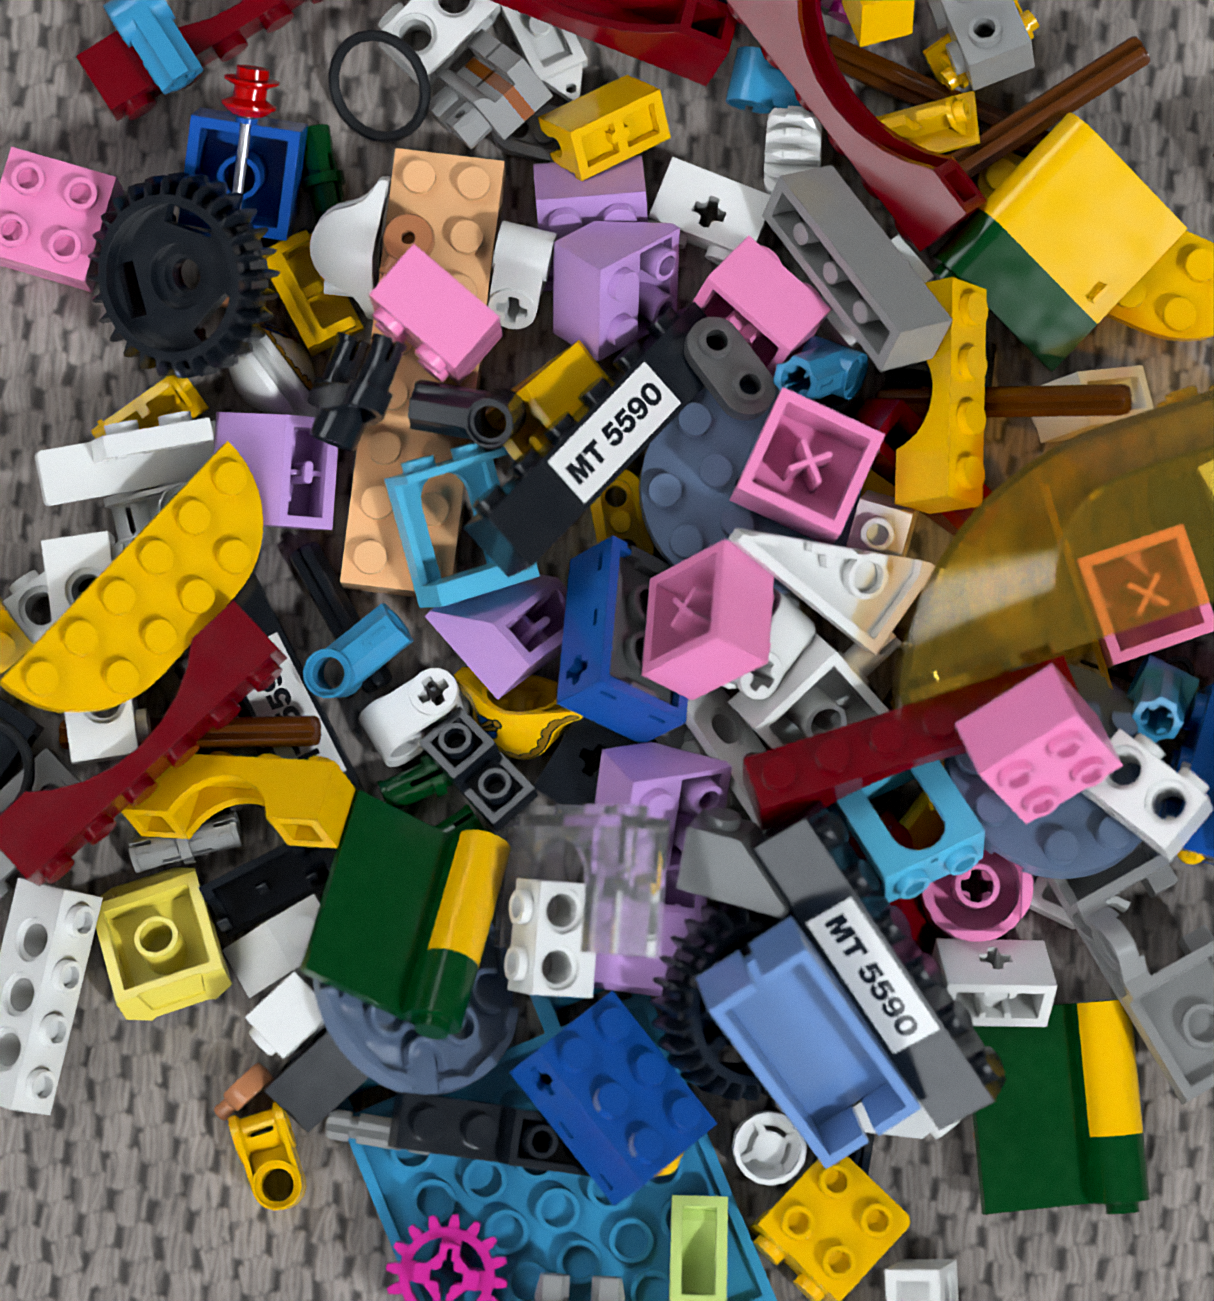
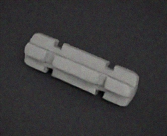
(366, 1129)

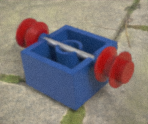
(249, 153)

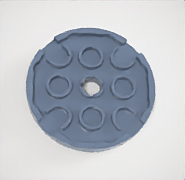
(692, 476)
(1078, 834)
(411, 1063)

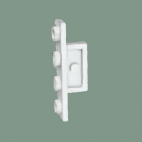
(126, 459)

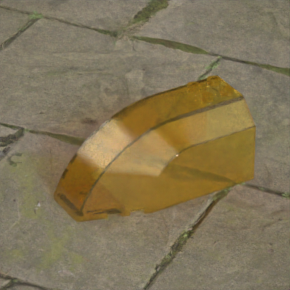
(1071, 552)

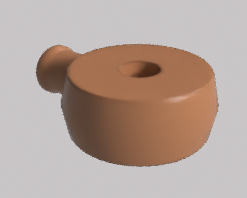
(399, 228)
(243, 1091)

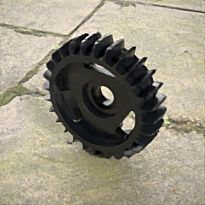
(148, 251)
(690, 1029)

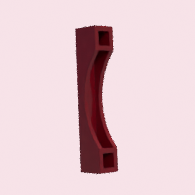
(669, 34)
(127, 85)
(917, 186)
(223, 667)
(871, 749)

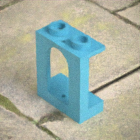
(478, 473)
(906, 871)

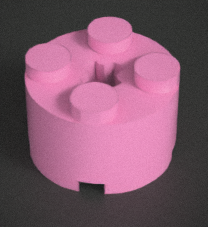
(993, 912)

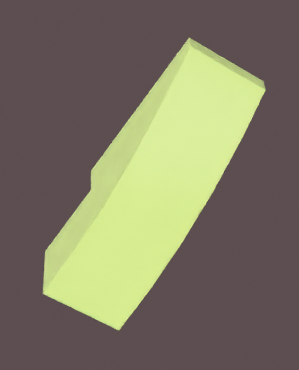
(698, 1248)

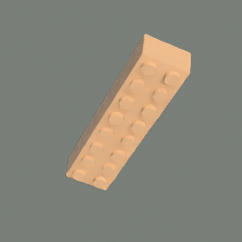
(464, 207)

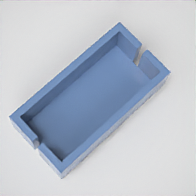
(806, 1041)

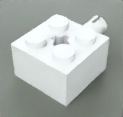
(816, 694)

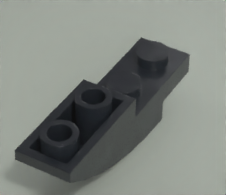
(479, 1132)

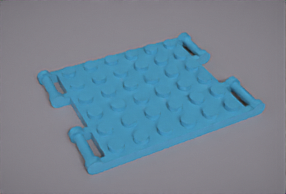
(546, 1216)

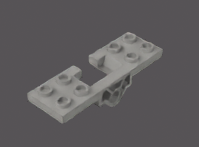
(1167, 1008)

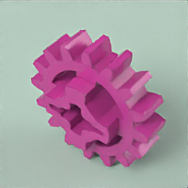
(452, 1236)

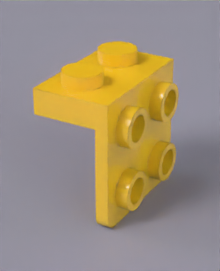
(830, 1229)

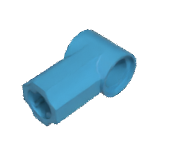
(157, 41)
(758, 83)
(823, 370)
(360, 652)
(1160, 698)

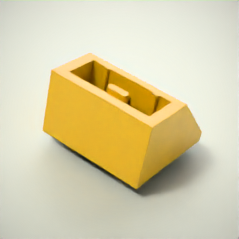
(548, 395)

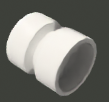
(768, 1147)

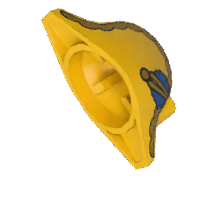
(521, 720)

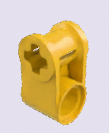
(267, 1153)

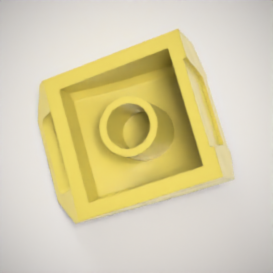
(160, 945)

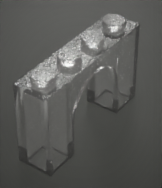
(622, 870)

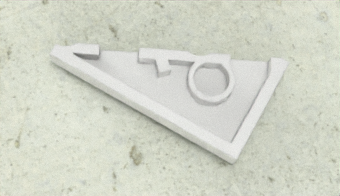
(850, 587)

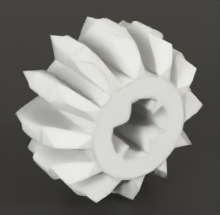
(791, 143)

